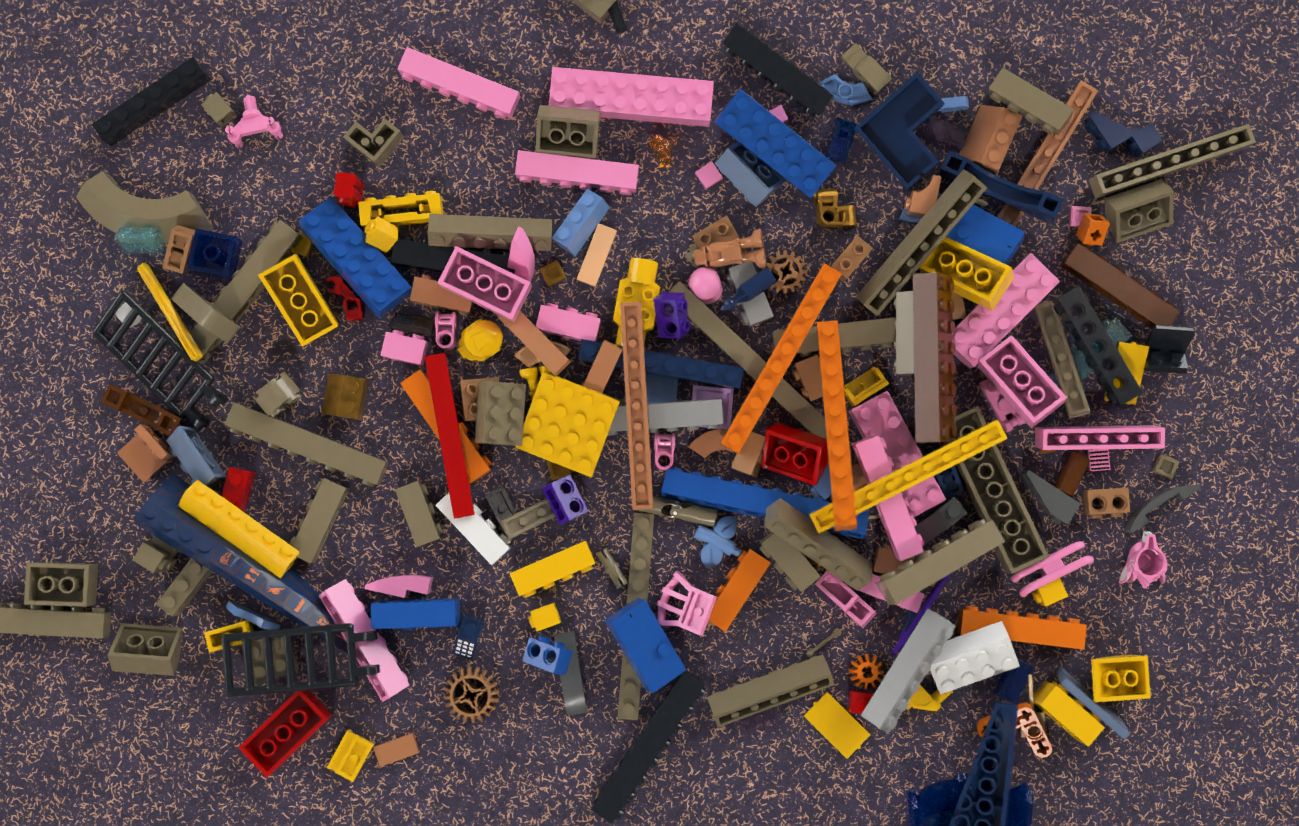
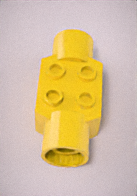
(638, 287)

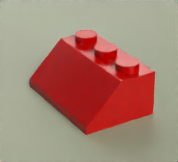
(795, 453)

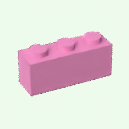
(568, 323)

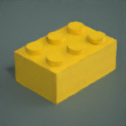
(1068, 712)

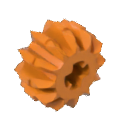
(873, 668)

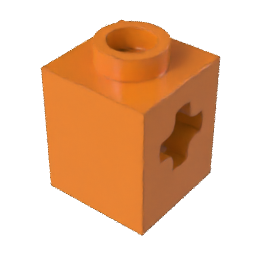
(1092, 229)

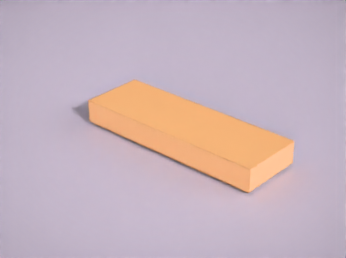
(596, 255)

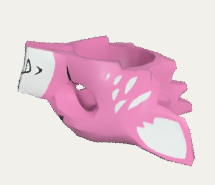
(1145, 562)

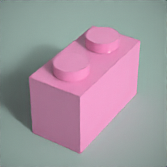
(404, 348)

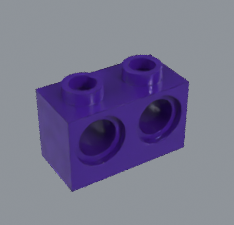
(667, 315)
(561, 502)

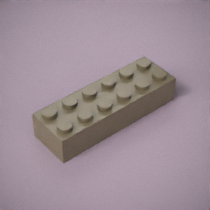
(940, 562)

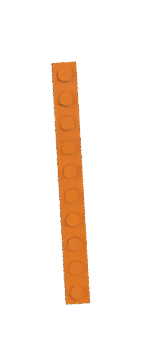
(781, 358)
(836, 426)

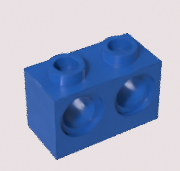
(547, 655)

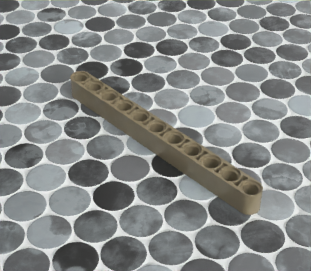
(752, 363)

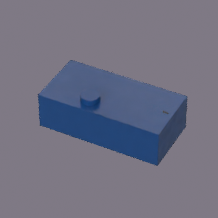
(987, 235)
(415, 613)
(645, 645)

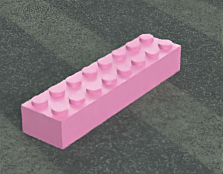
(633, 96)

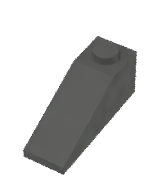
(1052, 500)
(940, 519)

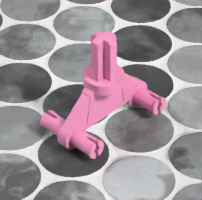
(252, 123)

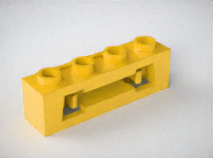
(410, 200)

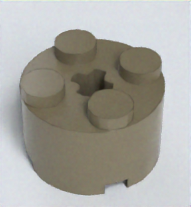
(277, 394)

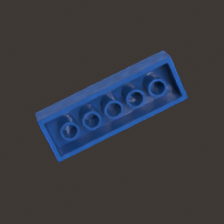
(774, 143)
(353, 258)

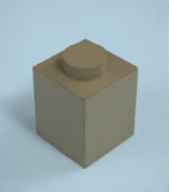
(218, 109)

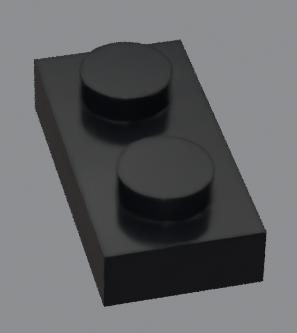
(500, 505)

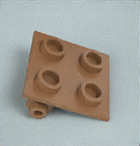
(717, 232)
(469, 395)

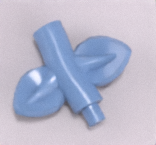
(717, 541)

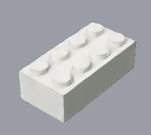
(974, 658)

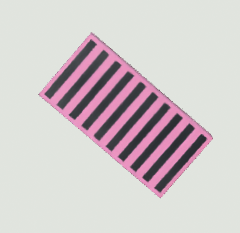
(1098, 459)

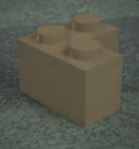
(377, 145)
(156, 555)

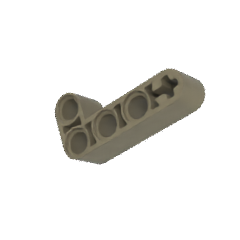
(205, 313)

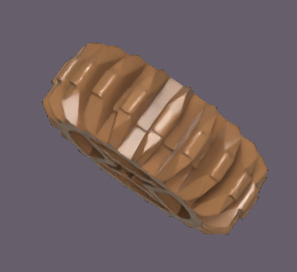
(488, 687)

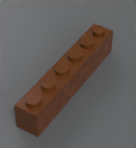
(1118, 287)

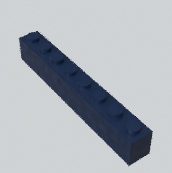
(675, 367)

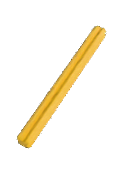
(169, 312)

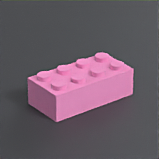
(485, 284)
(1021, 381)

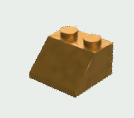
(345, 396)

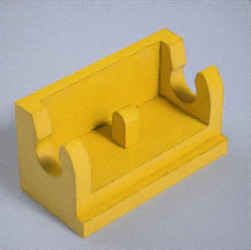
(865, 386)

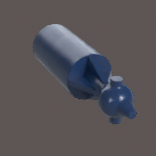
(750, 289)

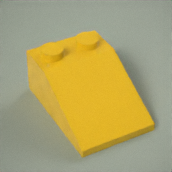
(1120, 678)

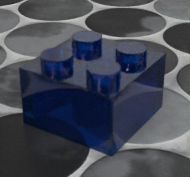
(214, 254)

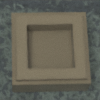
(1165, 466)

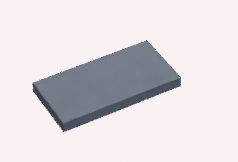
(1087, 699)

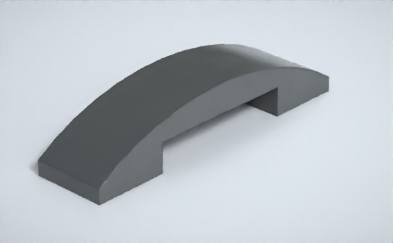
(1139, 519)
(572, 682)

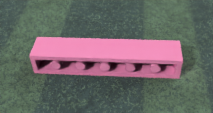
(459, 83)
(576, 171)
(1099, 437)
(893, 511)
(346, 608)

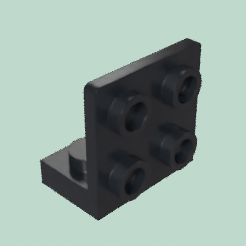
(1168, 349)

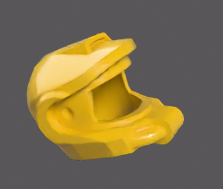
(480, 340)

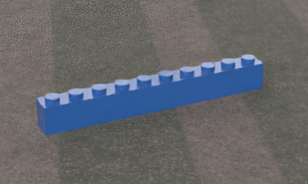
(744, 499)

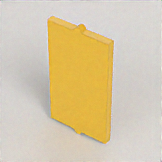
(1135, 359)
(836, 725)

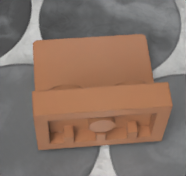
(145, 453)

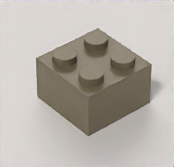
(278, 659)

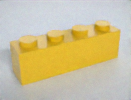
(553, 568)

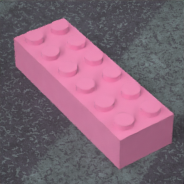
(986, 328)
(882, 418)

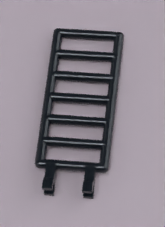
(111, 344)
(308, 632)

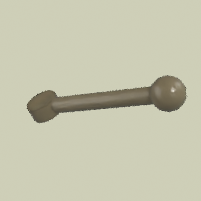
(810, 653)

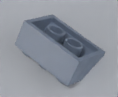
(749, 174)
(195, 457)

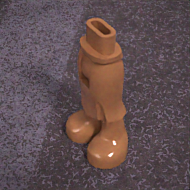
(731, 252)

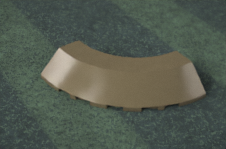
(118, 209)

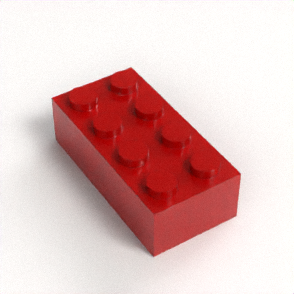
(285, 731)

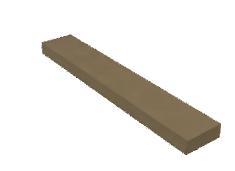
(1061, 360)

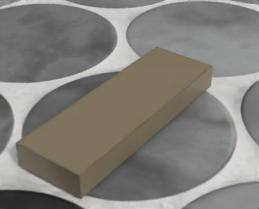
(527, 519)

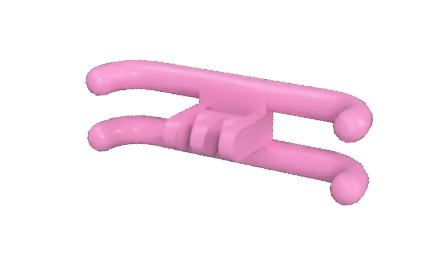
(1052, 568)

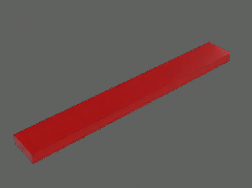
(449, 435)

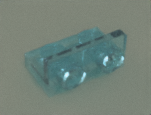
(140, 240)

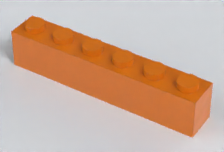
(419, 391)
(1026, 628)

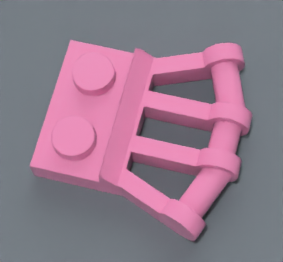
(696, 608)

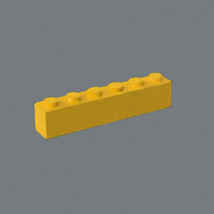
(238, 528)

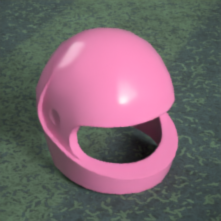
(706, 284)

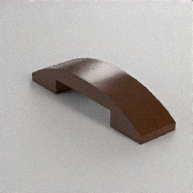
(141, 409)

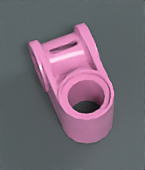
(446, 326)
(664, 448)

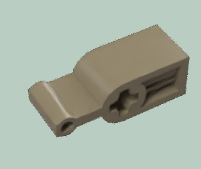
(866, 69)

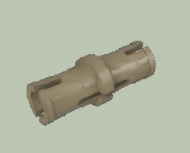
(612, 568)

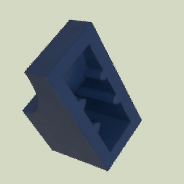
(949, 482)

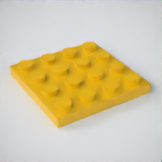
(568, 423)

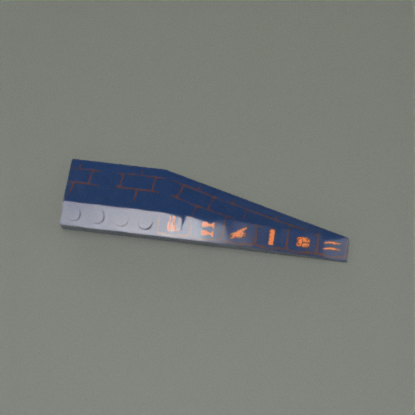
(177, 528)

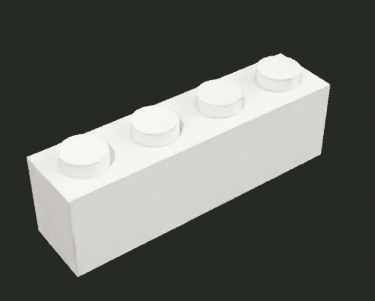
(477, 531)

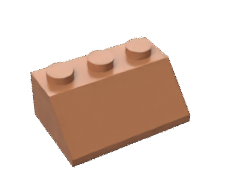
(990, 137)

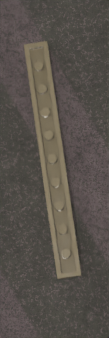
(637, 588)

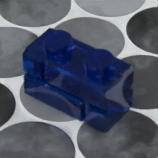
(1013, 682)

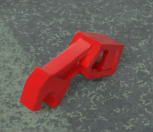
(342, 289)

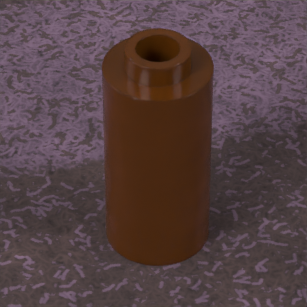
(1072, 473)

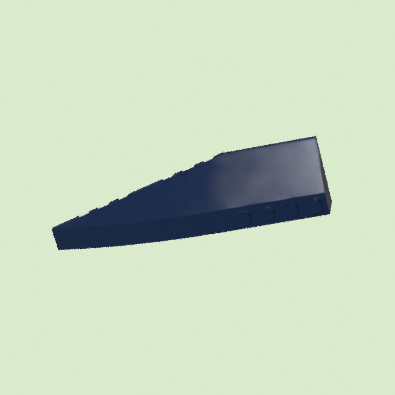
(989, 782)

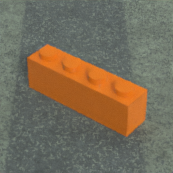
(737, 588)

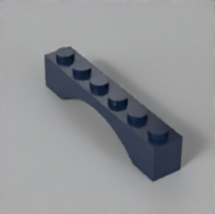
(1030, 201)

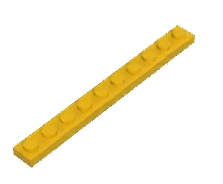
(916, 472)

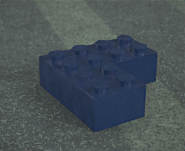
(892, 127)

